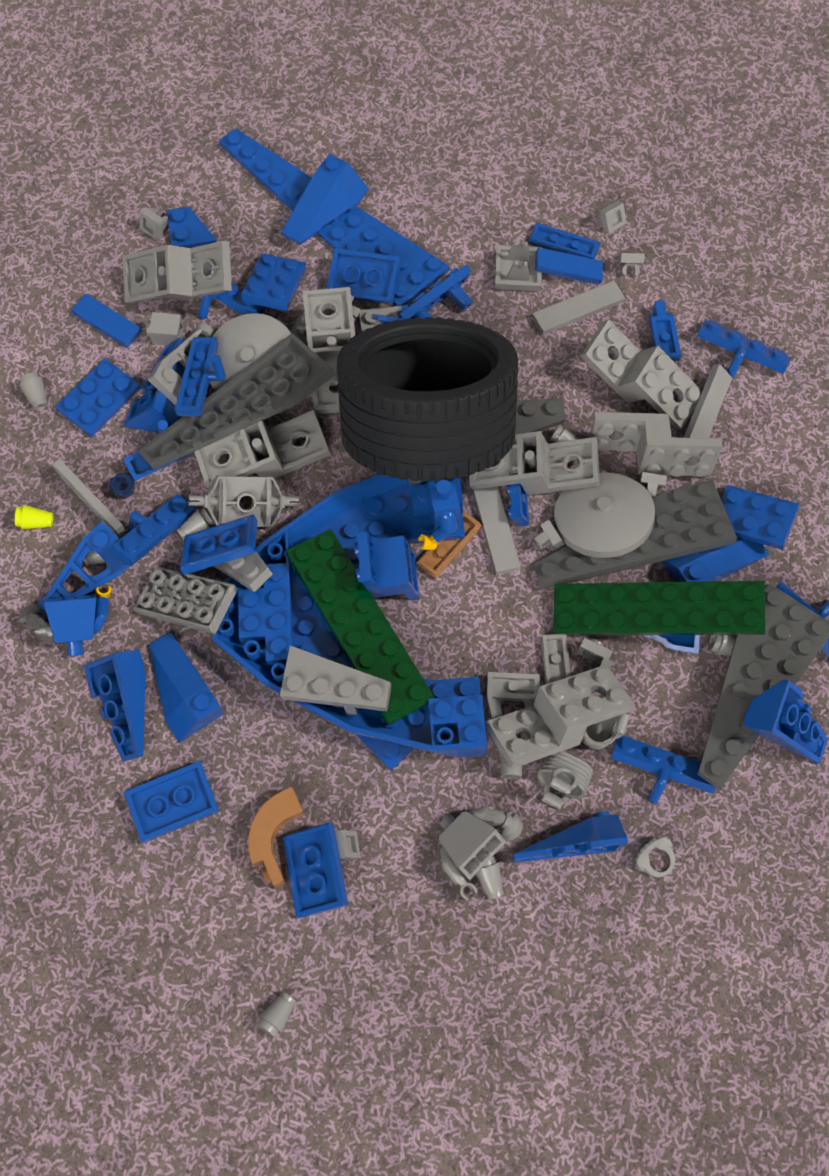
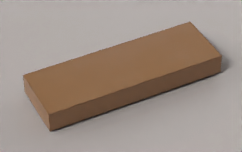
(436, 561)

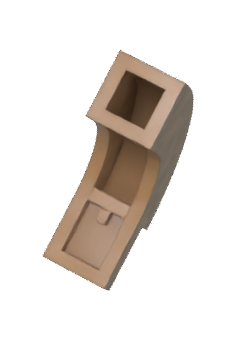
(268, 821)

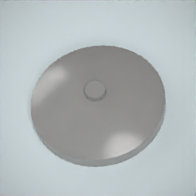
(245, 341)
(606, 517)

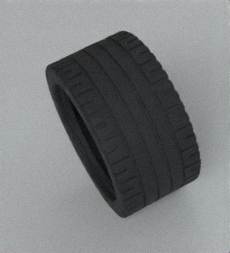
(427, 398)

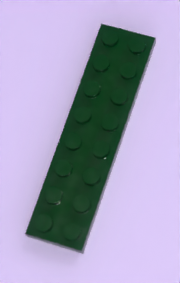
(660, 608)
(359, 622)

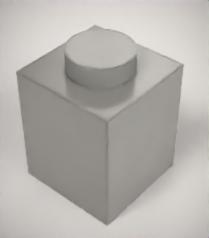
(164, 328)

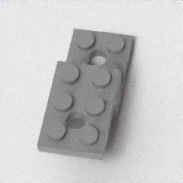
(177, 272)
(327, 336)
(642, 374)
(655, 448)
(265, 449)
(543, 466)
(559, 716)

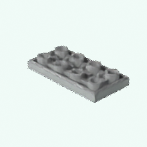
(185, 599)

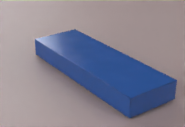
(563, 241)
(568, 266)
(106, 320)

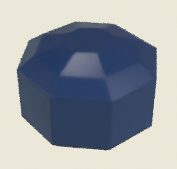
(122, 486)

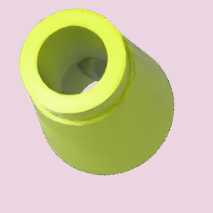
(30, 517)

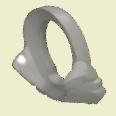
(643, 861)

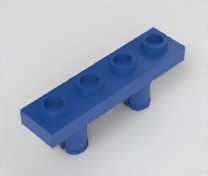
(440, 290)

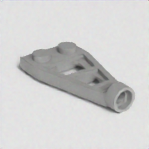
(163, 375)
(510, 688)

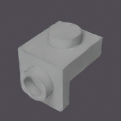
(596, 652)

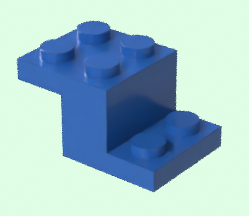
(387, 566)

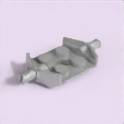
(226, 491)

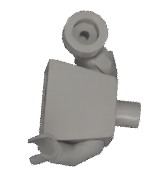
(472, 841)

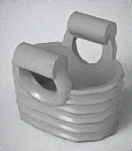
(605, 732)
(566, 775)

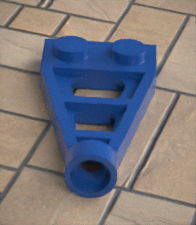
(99, 540)

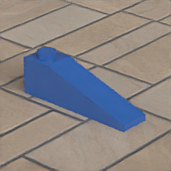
(328, 195)
(715, 563)
(121, 687)
(182, 691)
(591, 836)

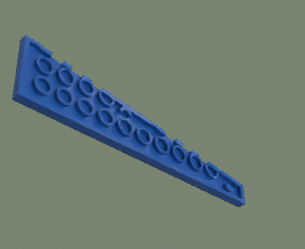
(354, 228)

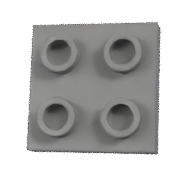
(516, 268)

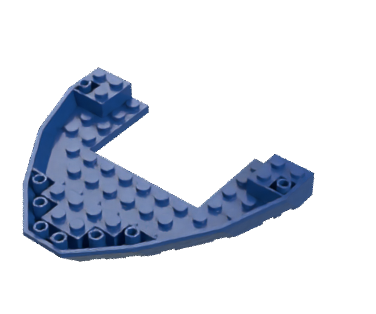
(283, 614)

